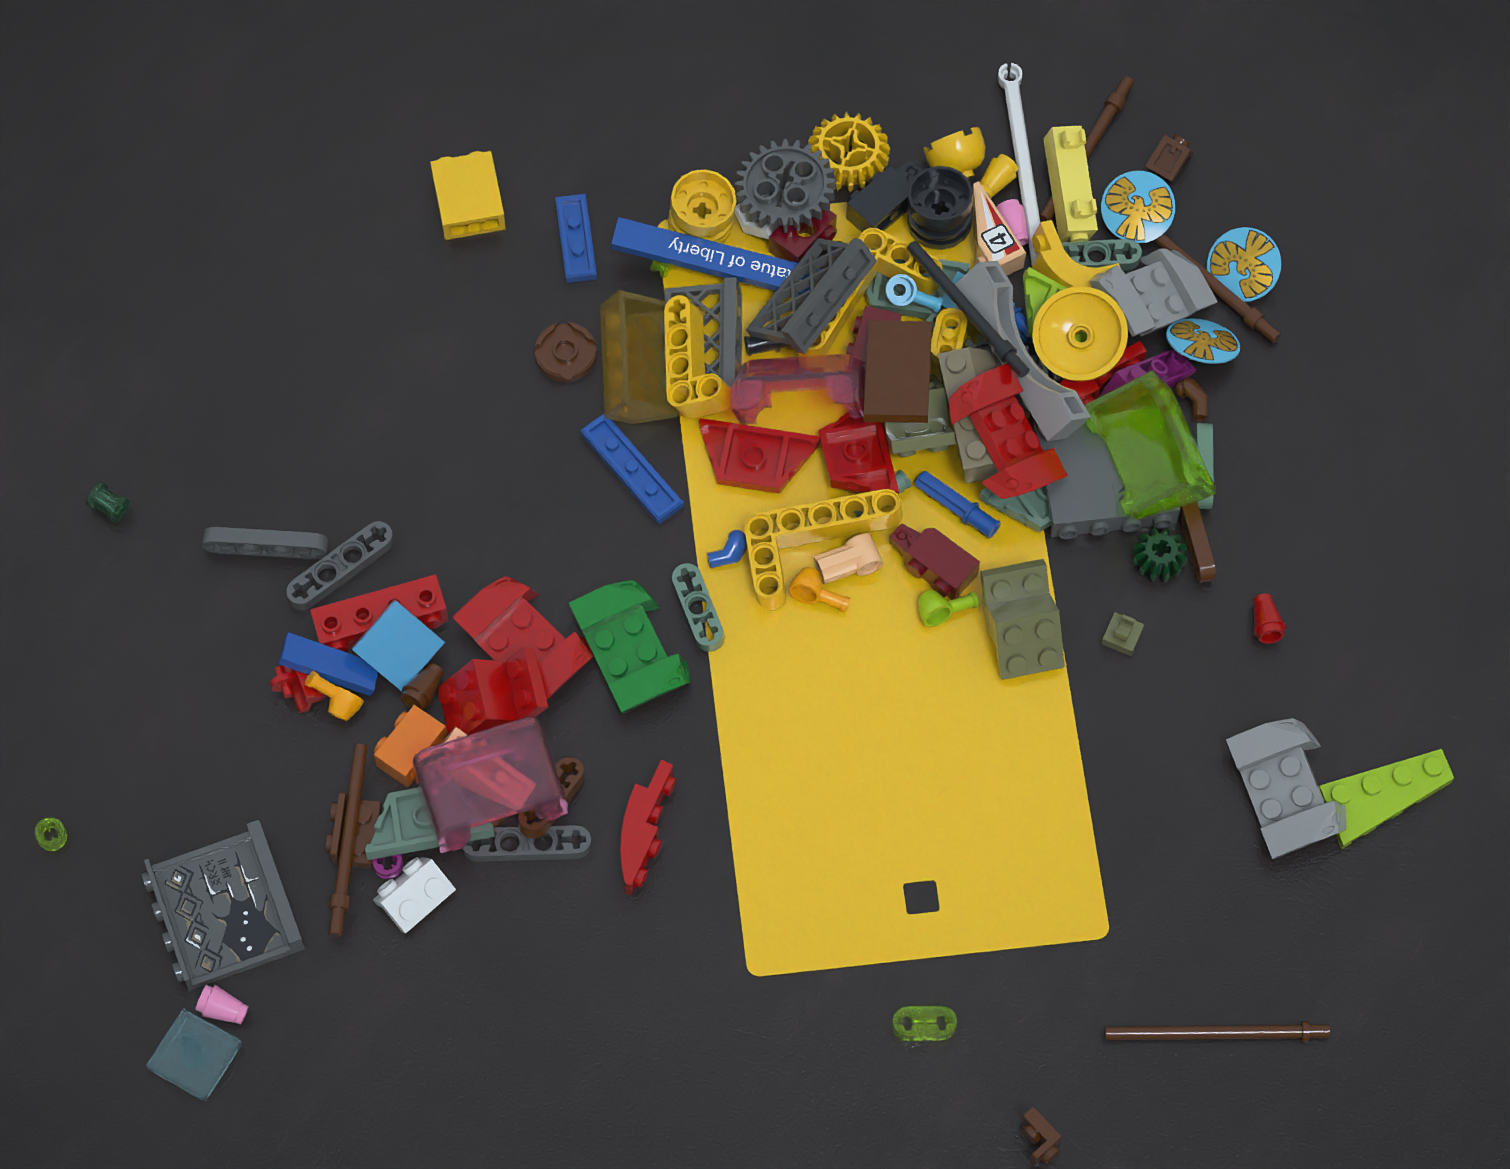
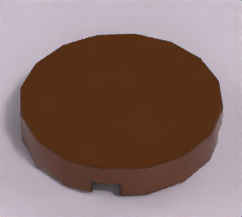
(565, 352)

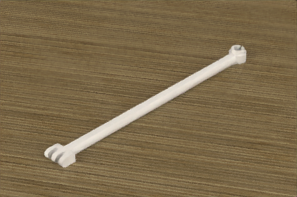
(1022, 157)

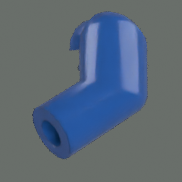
(731, 552)

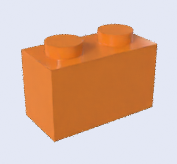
(411, 735)

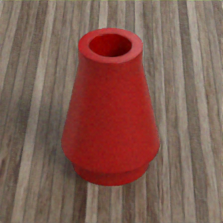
(1267, 621)

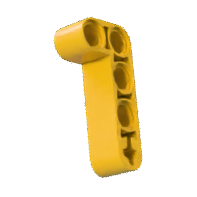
(687, 363)

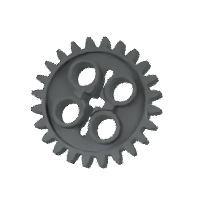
(812, 191)

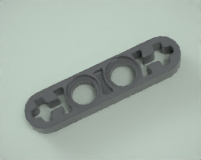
(265, 542)
(336, 561)
(526, 848)

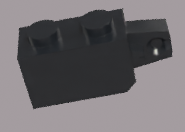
(882, 199)

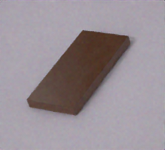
(897, 371)

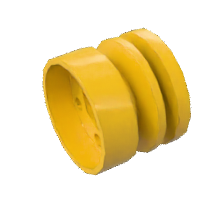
(706, 196)

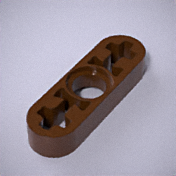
(1197, 543)
(572, 785)

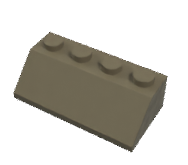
(956, 369)

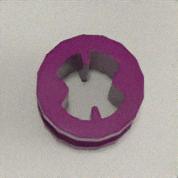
(391, 873)

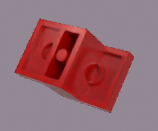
(493, 693)

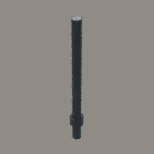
(1002, 348)

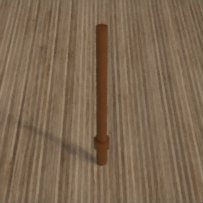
(1113, 105)
(1251, 316)
(340, 900)

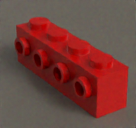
(346, 621)

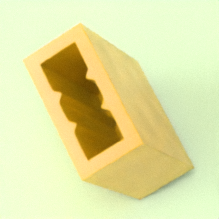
(468, 195)

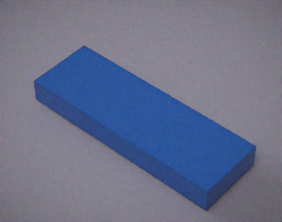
(576, 238)
(329, 663)

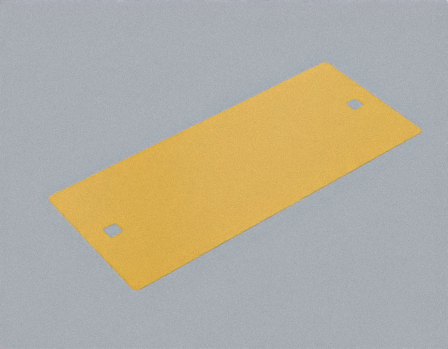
(881, 743)

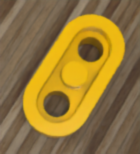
(945, 338)

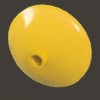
(1074, 312)

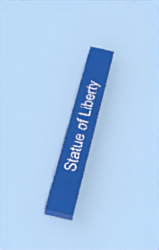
(702, 255)

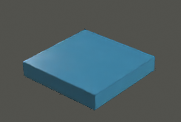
(398, 645)

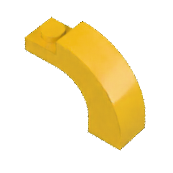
(1056, 263)

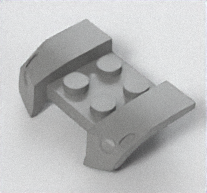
(1158, 292)
(1285, 786)

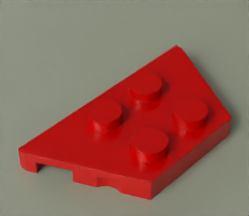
(755, 455)
(857, 455)

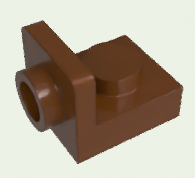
(1169, 157)
(1039, 1130)

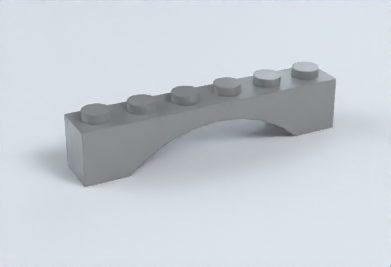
(1053, 406)

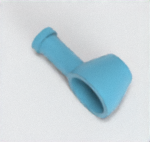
(910, 293)

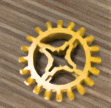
(862, 162)

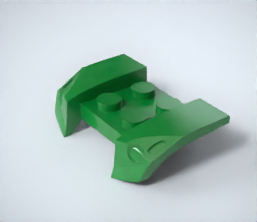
(627, 644)

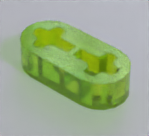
(922, 1015)

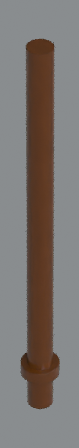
(1304, 1031)

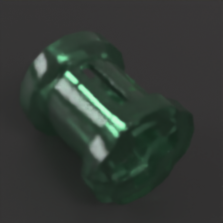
(107, 502)

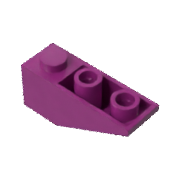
(1168, 365)

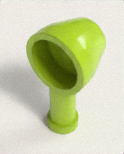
(936, 609)

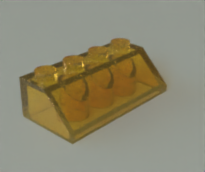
(634, 359)

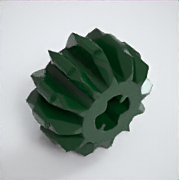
(1155, 543)

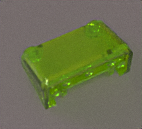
(1150, 447)

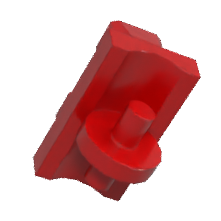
(293, 685)

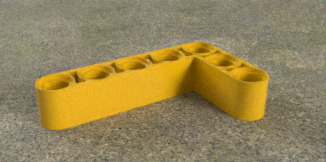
(889, 250)
(810, 531)

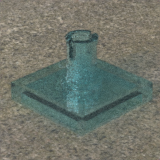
(194, 1054)

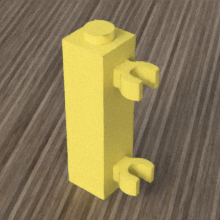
(1070, 183)

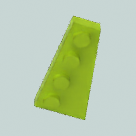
(1386, 792)

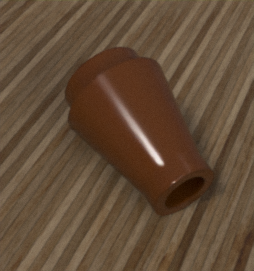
(422, 687)

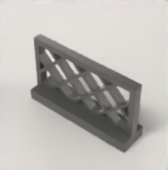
(819, 305)
(730, 324)

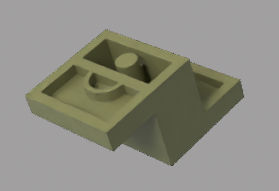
(935, 435)
(1022, 619)

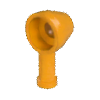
(808, 589)
(342, 702)

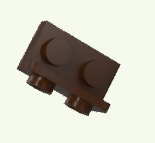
(367, 817)

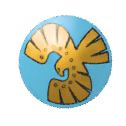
(1138, 206)
(1245, 262)
(1203, 341)

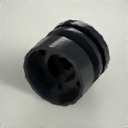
(940, 207)

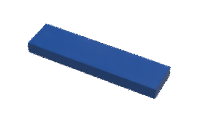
(632, 468)

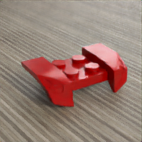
(1005, 433)
(505, 622)

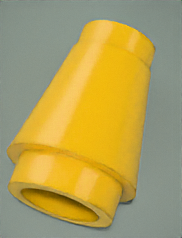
(998, 174)

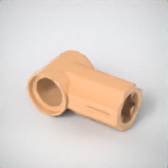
(857, 556)

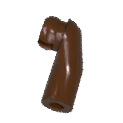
(1197, 395)

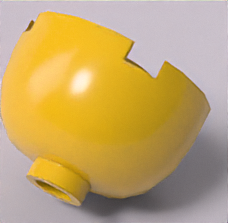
(958, 152)

